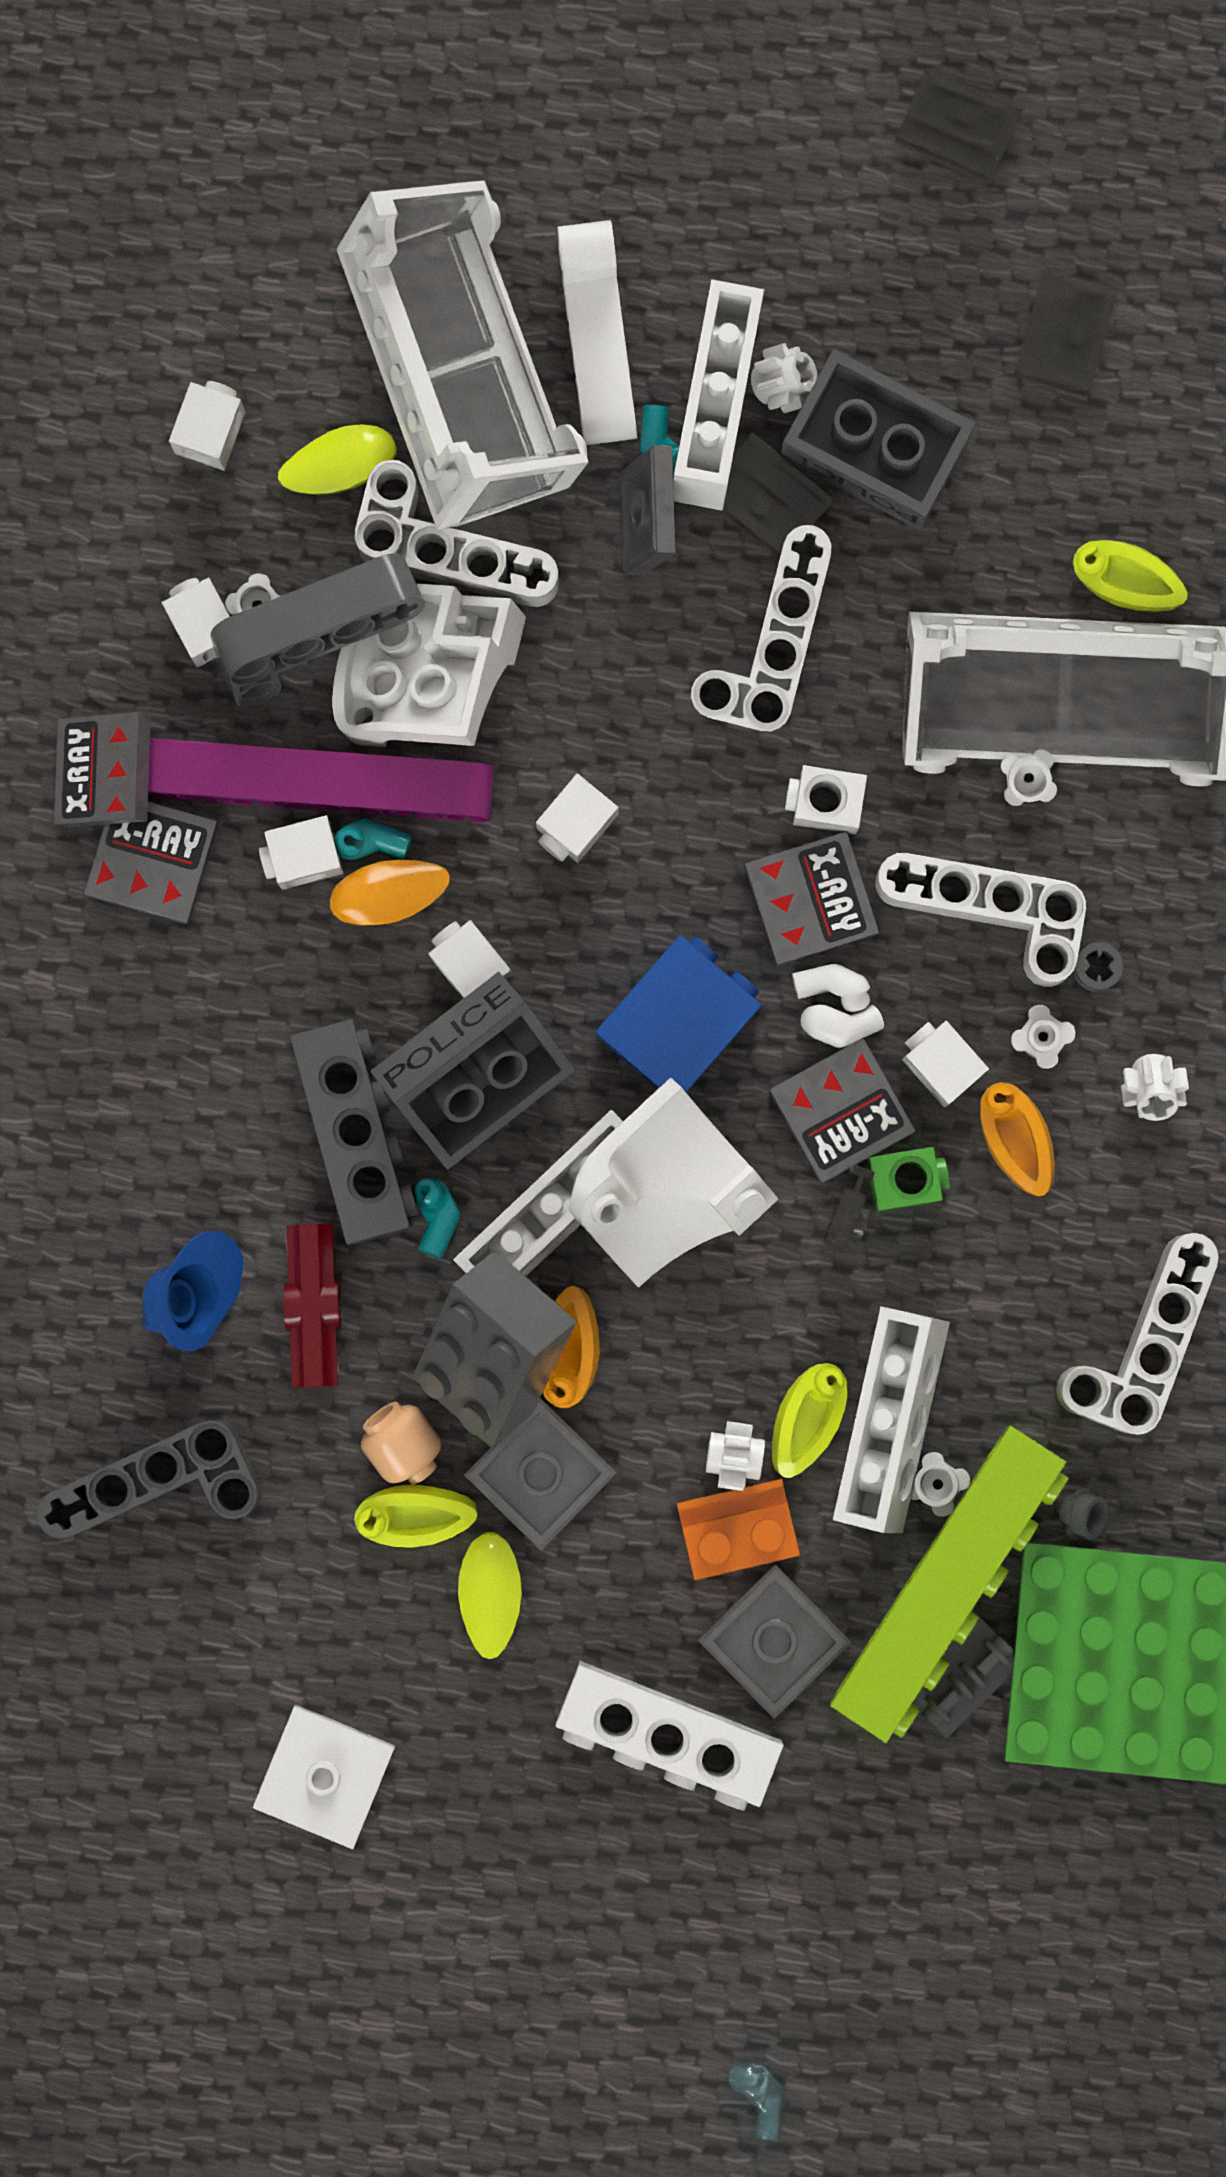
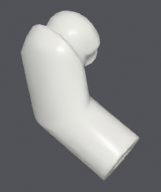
(834, 979)
(838, 1027)

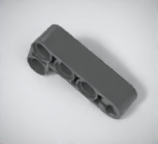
(312, 623)
(144, 1487)

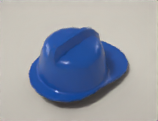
(194, 1291)

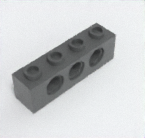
(317, 1055)

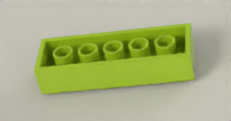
(948, 1583)

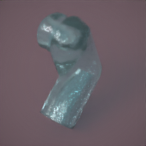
(764, 2093)

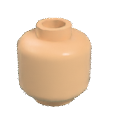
(401, 1443)

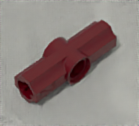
(312, 1305)

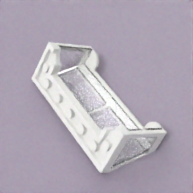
(455, 352)
(1067, 689)

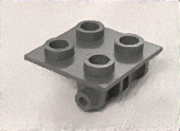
(971, 1677)

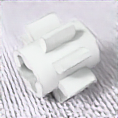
(783, 378)
(1154, 1087)
(735, 1456)

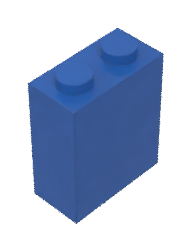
(680, 1016)

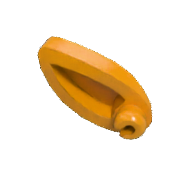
(387, 891)
(1018, 1138)
(580, 1356)

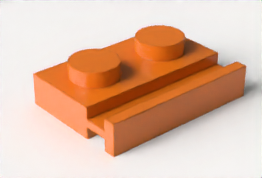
(738, 1529)

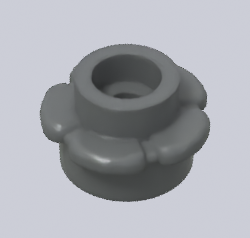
(1083, 1515)

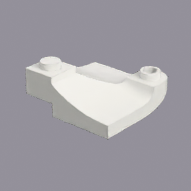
(428, 673)
(665, 1186)

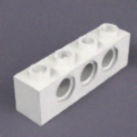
(716, 394)
(541, 1215)
(891, 1421)
(753, 1751)

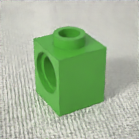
(885, 1191)

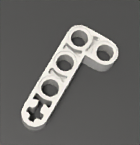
(596, 332)
(460, 546)
(775, 627)
(979, 905)
(1149, 1329)

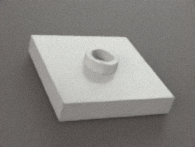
(324, 1776)

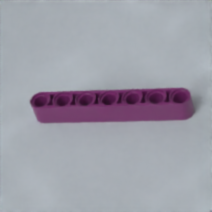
(320, 779)

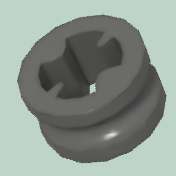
(1115, 968)

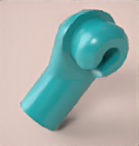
(655, 429)
(368, 837)
(440, 1213)

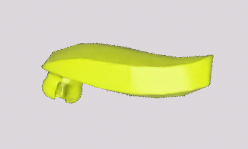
(337, 460)
(1128, 576)
(808, 1418)
(414, 1515)
(489, 1593)

